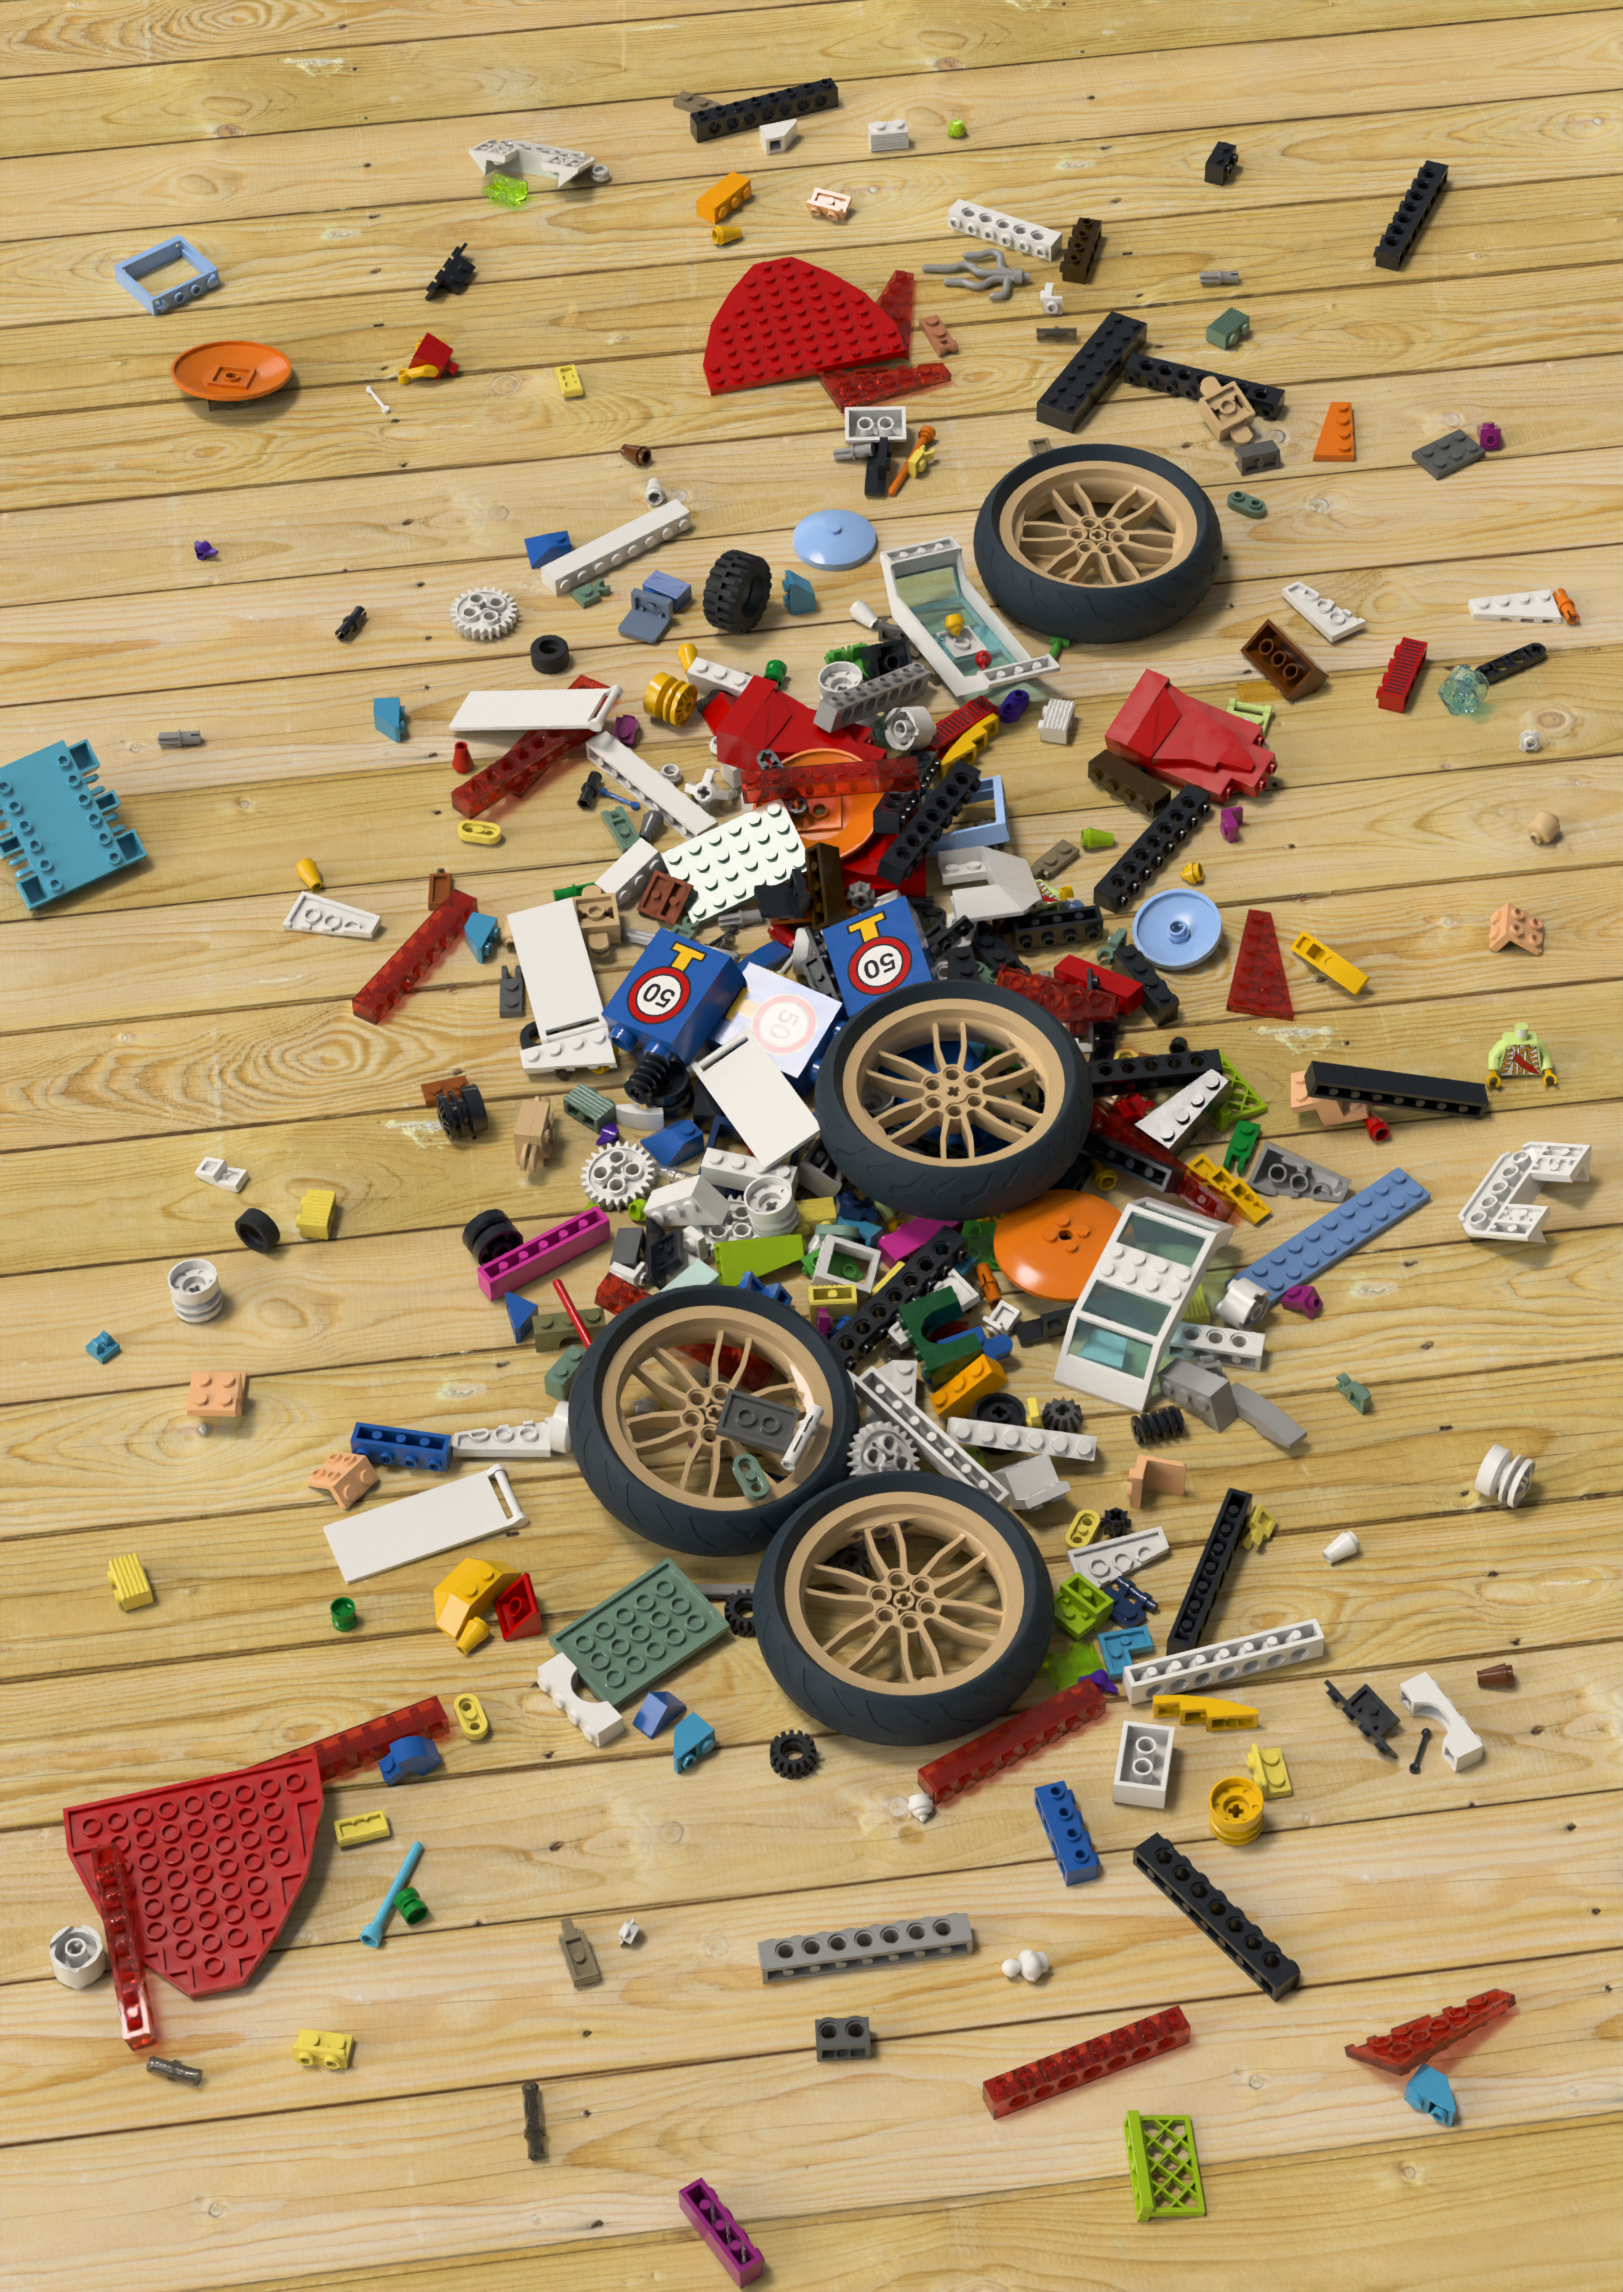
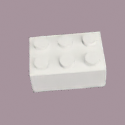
(1143, 1764)

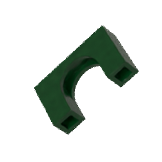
(924, 1316)

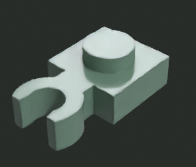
(589, 595)
(686, 930)
(1356, 1394)

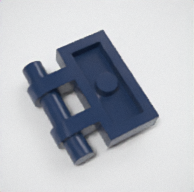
(850, 1206)
(1124, 1612)

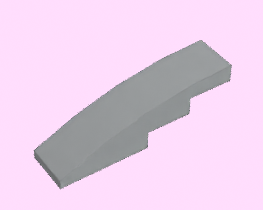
(1266, 1417)

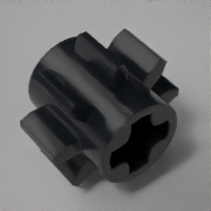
(1115, 1522)

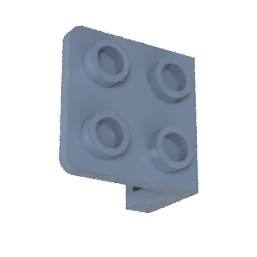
(647, 617)

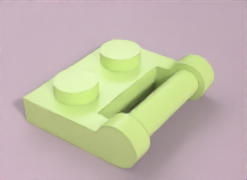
(1259, 720)

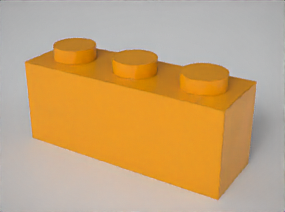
(723, 197)
(967, 1387)

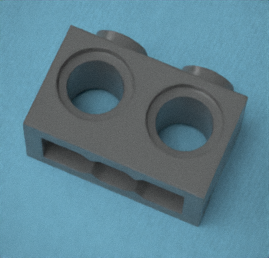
(843, 2045)

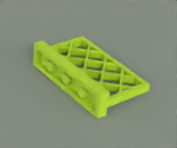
(1224, 1116)
(1140, 2172)

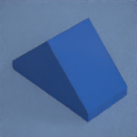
(520, 1315)
(657, 1712)

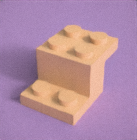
(1330, 1111)
(216, 1393)

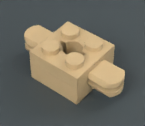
(1226, 411)
(597, 920)
(533, 1133)

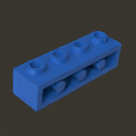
(402, 1447)
(1066, 1833)

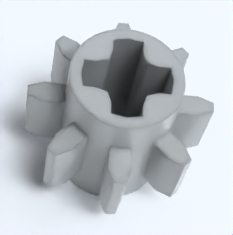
(860, 895)
(1208, 1363)

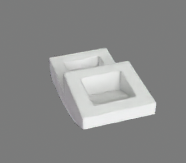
(644, 1119)
(219, 1174)

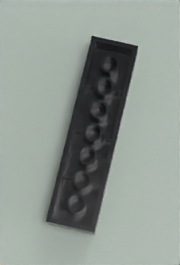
(1091, 372)

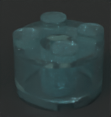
(1463, 690)

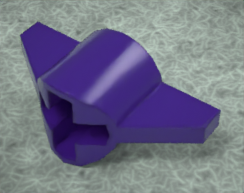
(204, 549)
(608, 1135)
(1101, 1680)

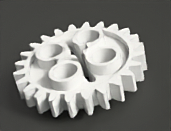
(483, 613)
(618, 1175)
(734, 1227)
(871, 1443)

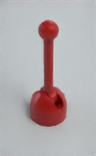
(983, 662)

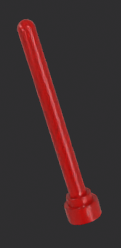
(572, 1312)

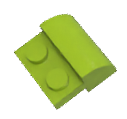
(1081, 1606)

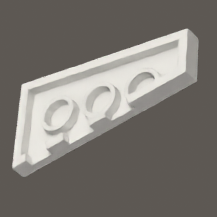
(1527, 605)
(1322, 612)
(326, 916)
(578, 1051)
(965, 1293)
(505, 1441)
(1117, 1557)

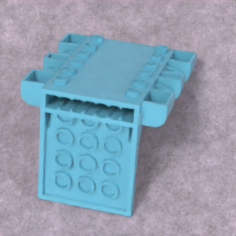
(61, 824)

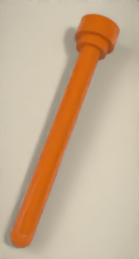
(925, 436)

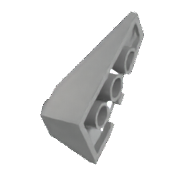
(1289, 1174)

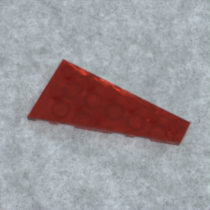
(897, 303)
(878, 384)
(1259, 976)
(1063, 1000)
(1427, 2036)

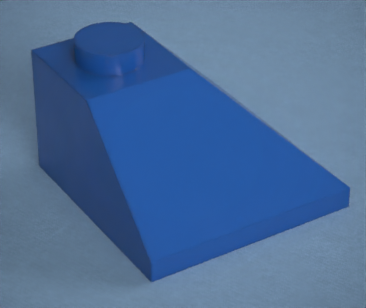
(547, 548)
(675, 1143)

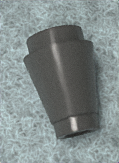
(651, 824)

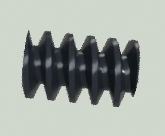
(646, 1078)
(1157, 1423)

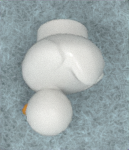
(1029, 1964)

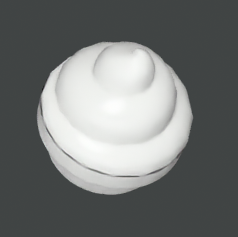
(920, 1806)

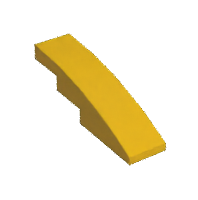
(970, 743)
(1249, 1204)
(1215, 1713)

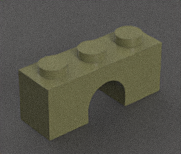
(554, 1327)

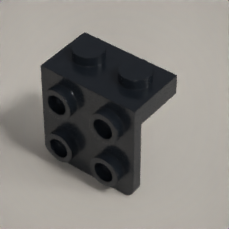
(784, 900)

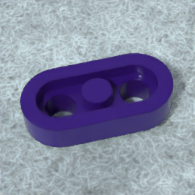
(1013, 706)

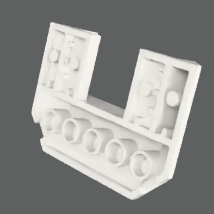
(530, 159)
(1009, 879)
(1504, 1197)

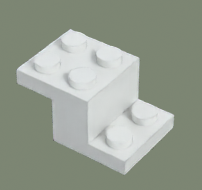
(1031, 1482)

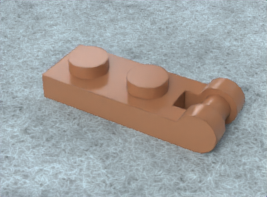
(938, 335)

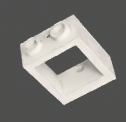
(860, 1251)

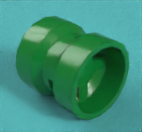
(776, 671)
(343, 1614)
(409, 1903)

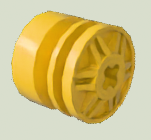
(670, 699)
(1240, 1799)

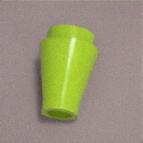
(1095, 838)

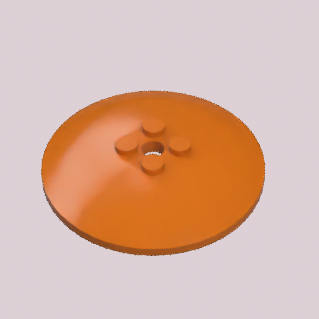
(231, 370)
(846, 819)
(1034, 1255)

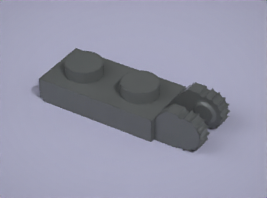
(511, 994)

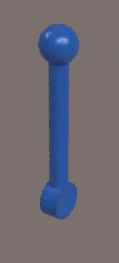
(634, 805)

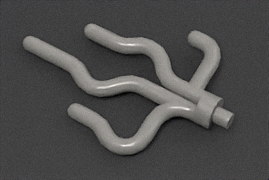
(998, 275)

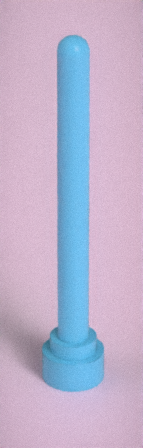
(372, 1934)

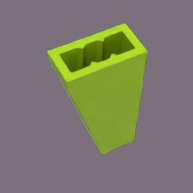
(756, 1255)

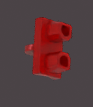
(1133, 1108)

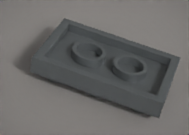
(1448, 454)
(757, 1422)

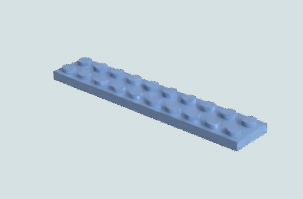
(1336, 1235)

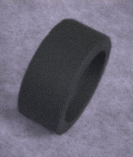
(257, 1230)

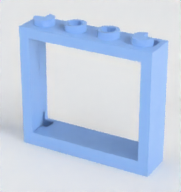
(157, 257)
(981, 835)

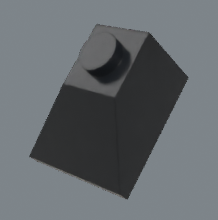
(885, 657)

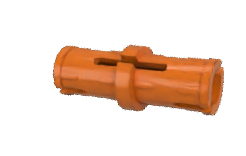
(1566, 606)
(989, 1284)

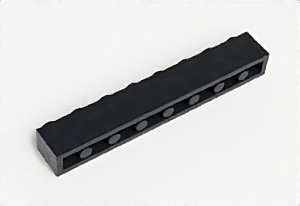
(1396, 1090)
(1125, 1158)

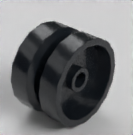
(674, 1092)
(491, 1236)
(1000, 1409)

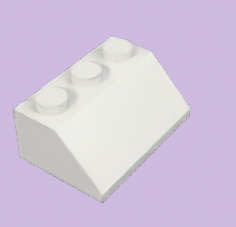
(871, 423)
(903, 1376)

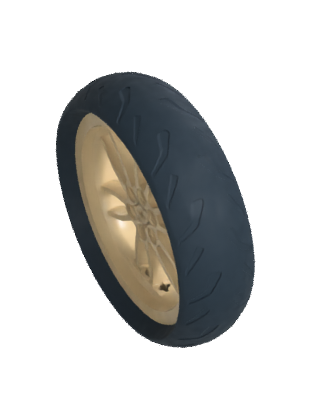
(1110, 610)
(953, 1100)
(719, 1317)
(916, 1710)

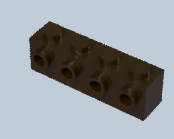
(1081, 250)
(1129, 783)
(825, 885)

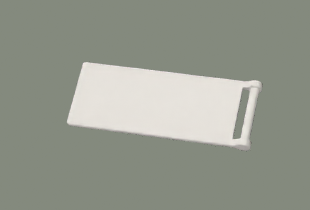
(535, 709)
(556, 970)
(757, 1099)
(422, 1525)

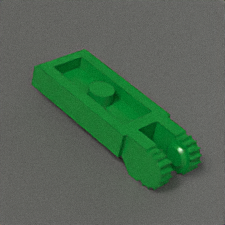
(1242, 1145)

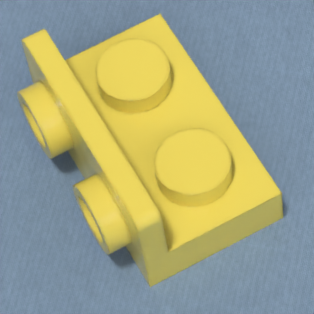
(1269, 1772)
(323, 2048)

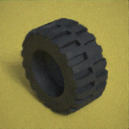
(737, 591)

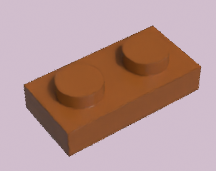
(431, 1089)

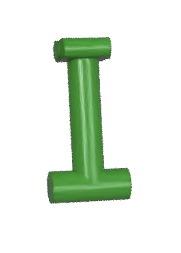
(1057, 644)

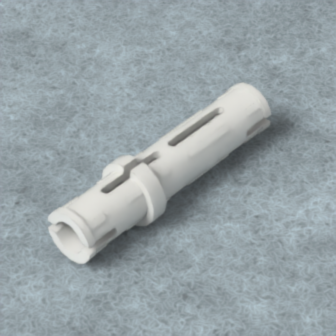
(806, 1428)

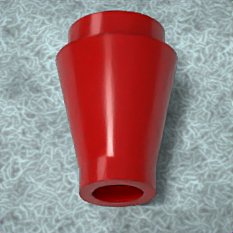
(462, 759)
(782, 934)
(1376, 1127)

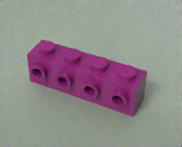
(721, 2232)

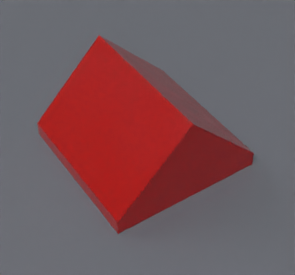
(717, 710)
(518, 1610)

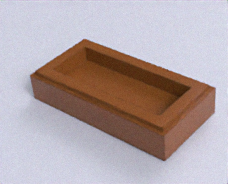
(439, 889)

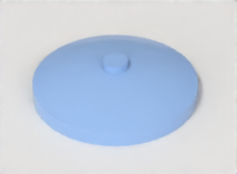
(834, 540)
(1177, 929)

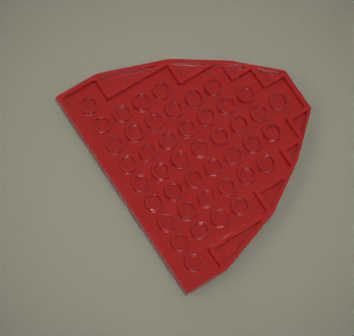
(790, 324)
(208, 1866)

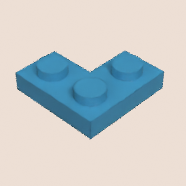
(1118, 1647)

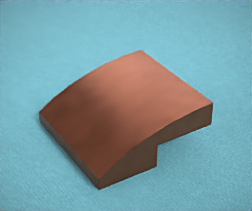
(665, 898)

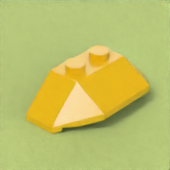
(470, 1592)

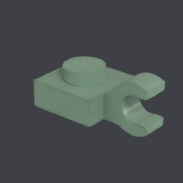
(1114, 942)

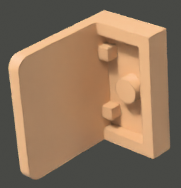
(1517, 926)
(345, 1476)
(1156, 1476)

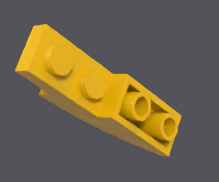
(1330, 963)

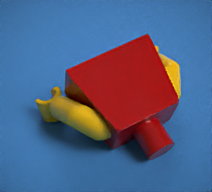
(429, 360)

